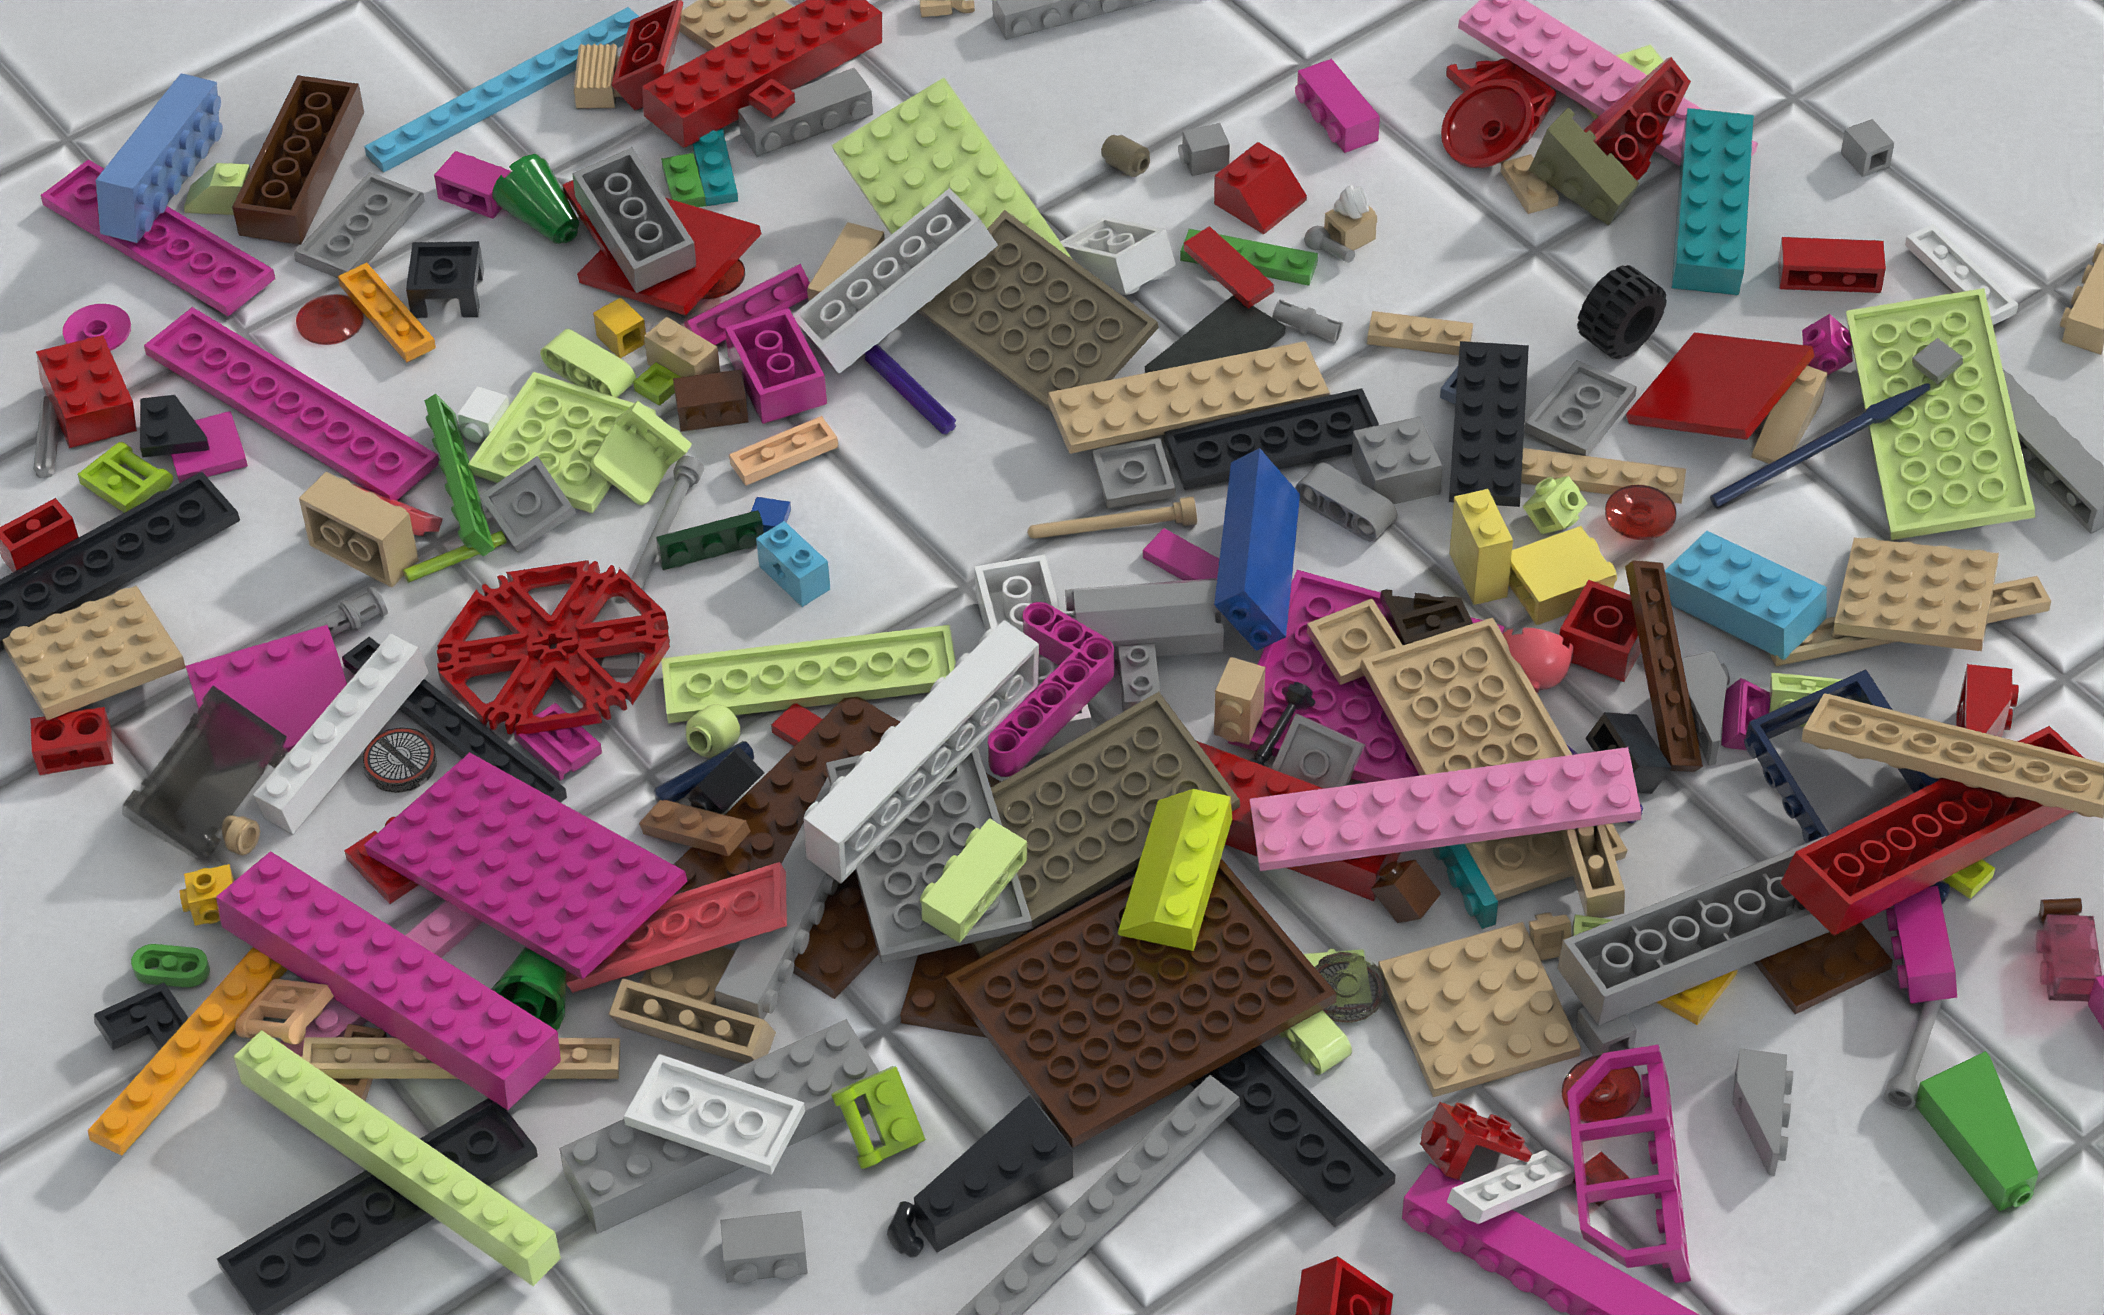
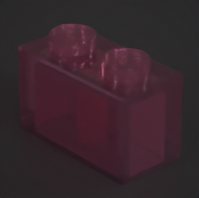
(2069, 956)

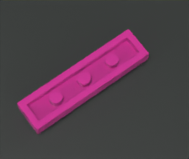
(765, 298)

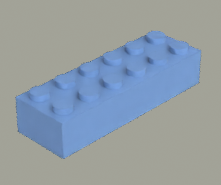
(158, 158)

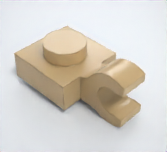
(944, 7)

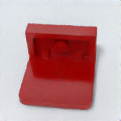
(1458, 1129)

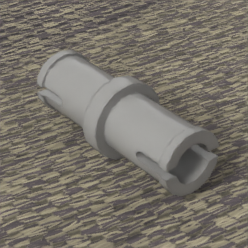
(1307, 321)

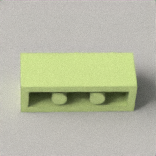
(973, 879)

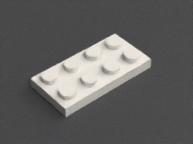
(714, 1114)

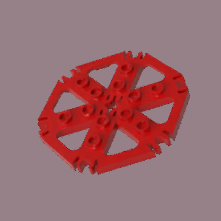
(535, 631)

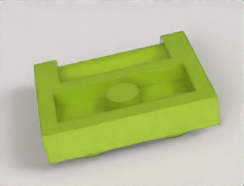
(118, 484)
(890, 1113)

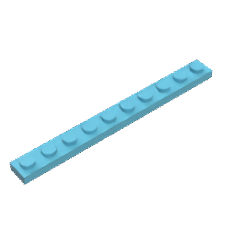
(494, 94)

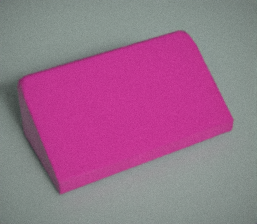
(1741, 705)

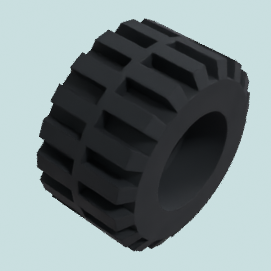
(1621, 311)

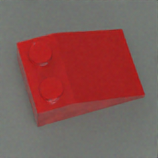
(1987, 700)

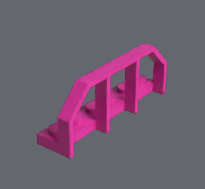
(1662, 1152)

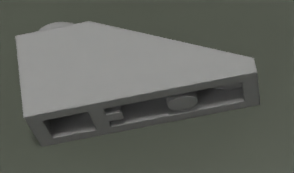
(1707, 690)

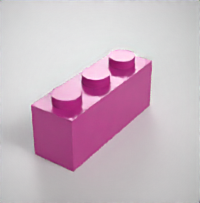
(1337, 105)
(1923, 947)

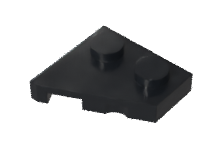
(168, 428)

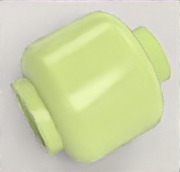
(712, 730)

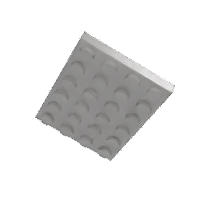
(916, 855)

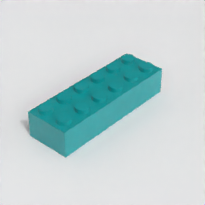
(1713, 202)

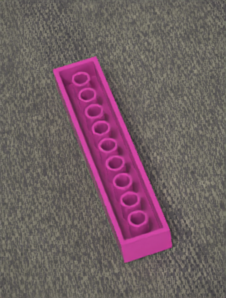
(390, 980)

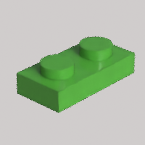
(683, 179)

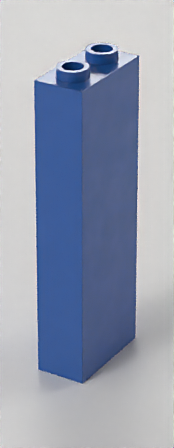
(1257, 550)

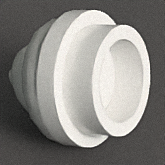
(1352, 202)

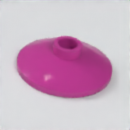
(96, 321)

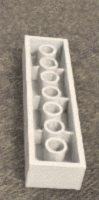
(920, 751)

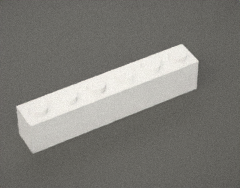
(341, 733)

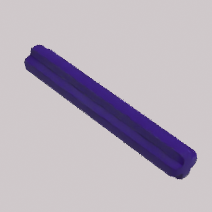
(910, 389)

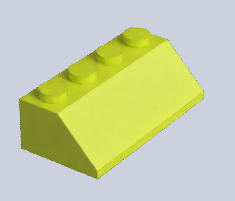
(1177, 869)

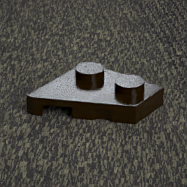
(1423, 615)

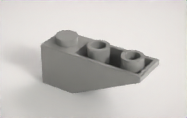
(1759, 1101)

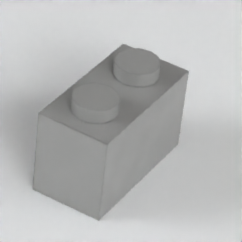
(763, 1247)

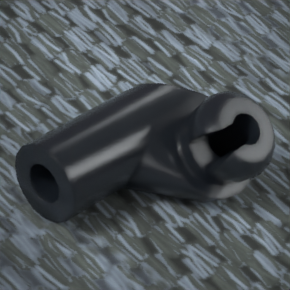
(902, 1234)

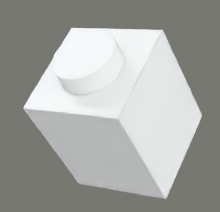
(481, 414)

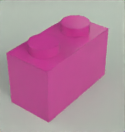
(469, 183)

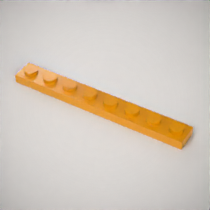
(183, 1053)

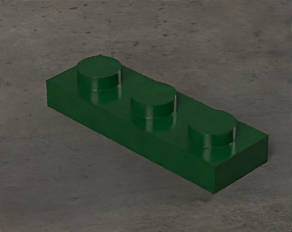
(709, 540)

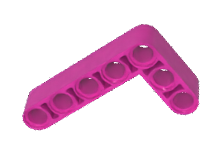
(1083, 671)

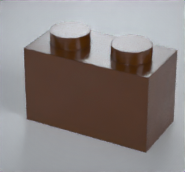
(710, 400)

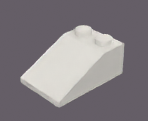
(1121, 253)

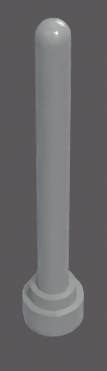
(686, 474)
(1903, 1088)

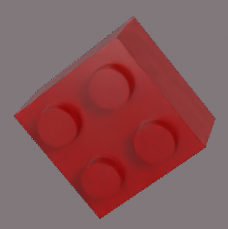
(1602, 631)

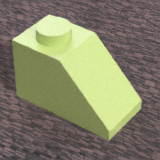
(217, 189)

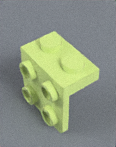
(638, 452)

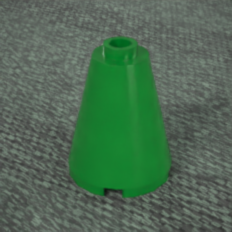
(537, 199)
(535, 987)

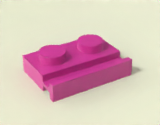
(562, 748)

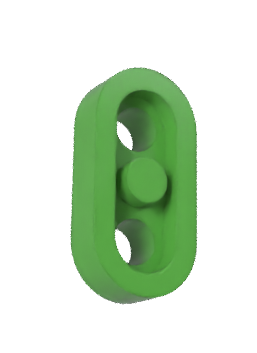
(172, 965)

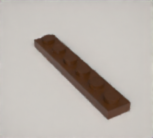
(1663, 665)

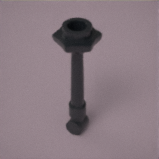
(1297, 697)

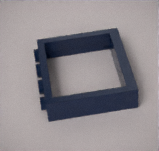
(1857, 687)

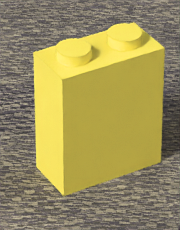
(1480, 546)
(1555, 570)

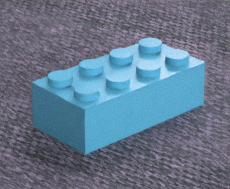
(1746, 594)

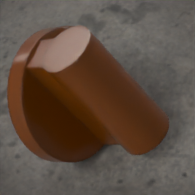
(2065, 906)

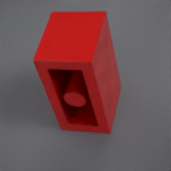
(36, 534)

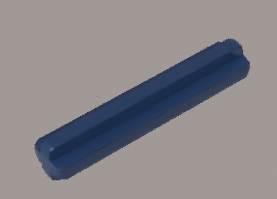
(682, 784)

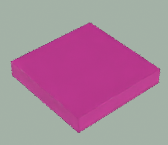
(224, 453)

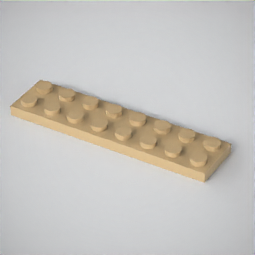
(1184, 396)
(1957, 754)

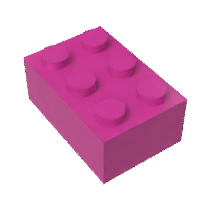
(776, 365)

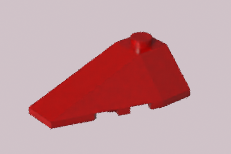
(1639, 118)

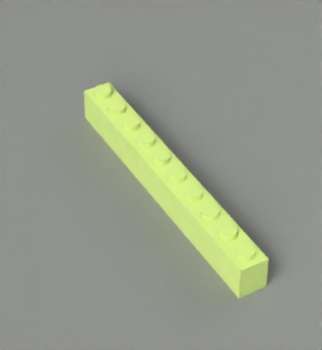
(398, 1158)

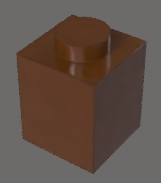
(1405, 890)

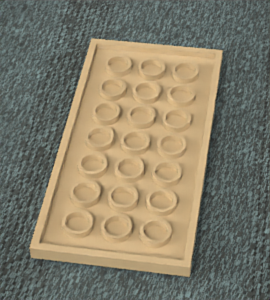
(1471, 706)

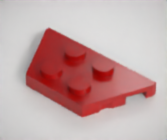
(1541, 94)

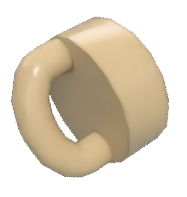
(240, 834)

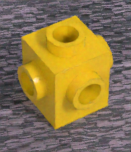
(201, 893)

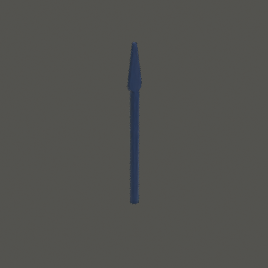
(1875, 414)

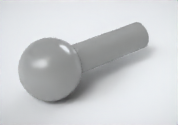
(1319, 239)

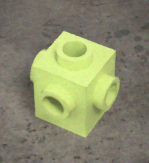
(1555, 504)

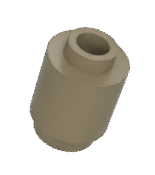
(1125, 155)

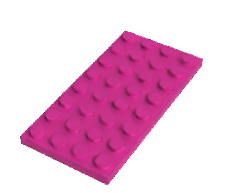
(526, 865)

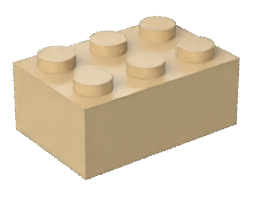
(358, 528)

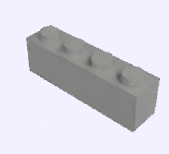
(816, 110)

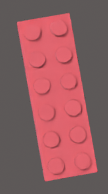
(698, 923)

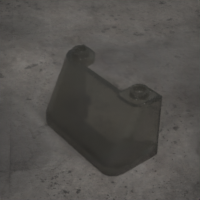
(205, 775)

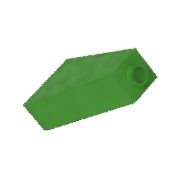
(1980, 1129)

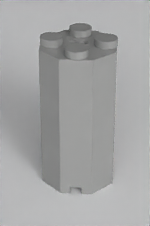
(1171, 614)

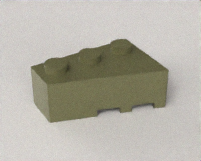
(1582, 171)

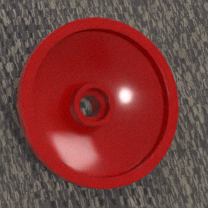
(1487, 123)

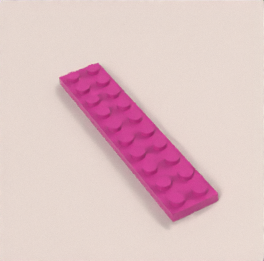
(292, 405)

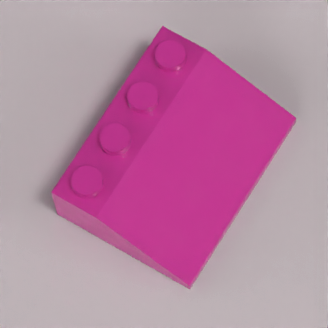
(279, 680)

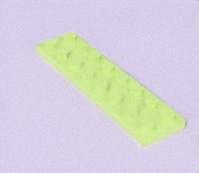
(808, 672)

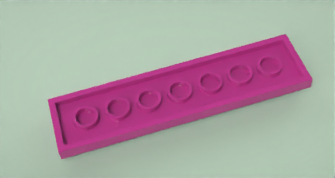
(172, 247)

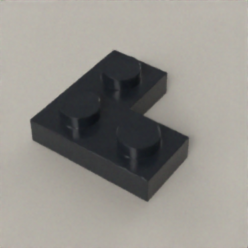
(147, 1013)

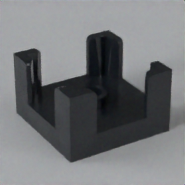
(444, 272)

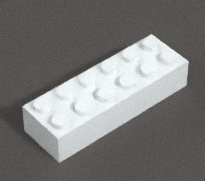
(894, 280)
(1003, 594)

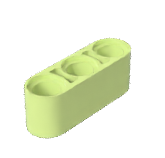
(587, 364)
(1318, 1042)

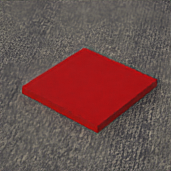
(718, 245)
(1720, 385)

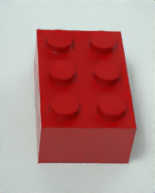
(86, 391)

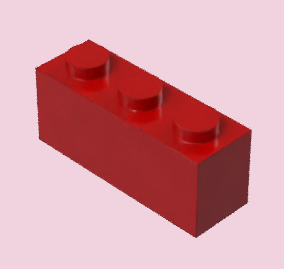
(1831, 265)

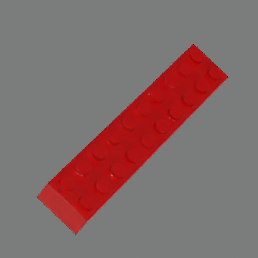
(1913, 845)

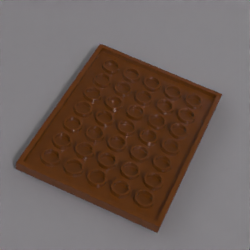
(775, 812)
(1123, 1021)

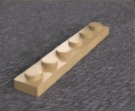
(1601, 474)

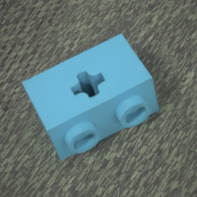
(793, 563)

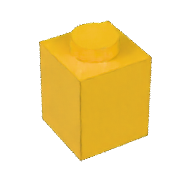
(620, 327)

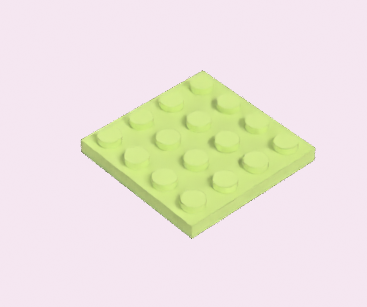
(559, 426)

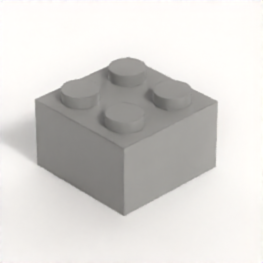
(1397, 460)

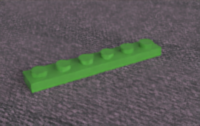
(459, 476)

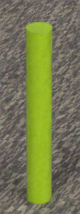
(448, 559)

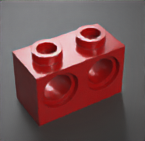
(72, 741)

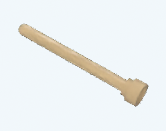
(1181, 512)

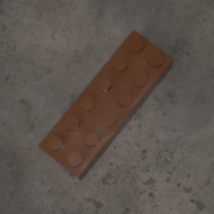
(298, 160)

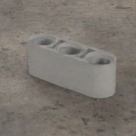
(1346, 502)

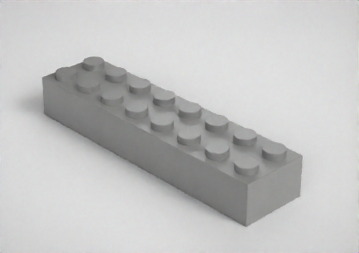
(1686, 940)
(632, 1171)

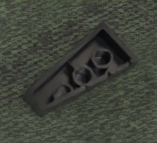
(994, 1177)

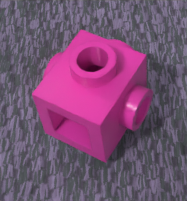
(1830, 344)

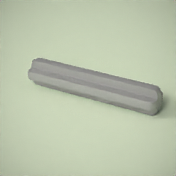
(46, 440)

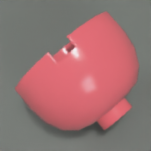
(1540, 656)

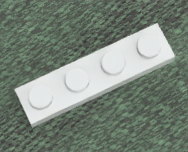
(1958, 270)
(1510, 1187)

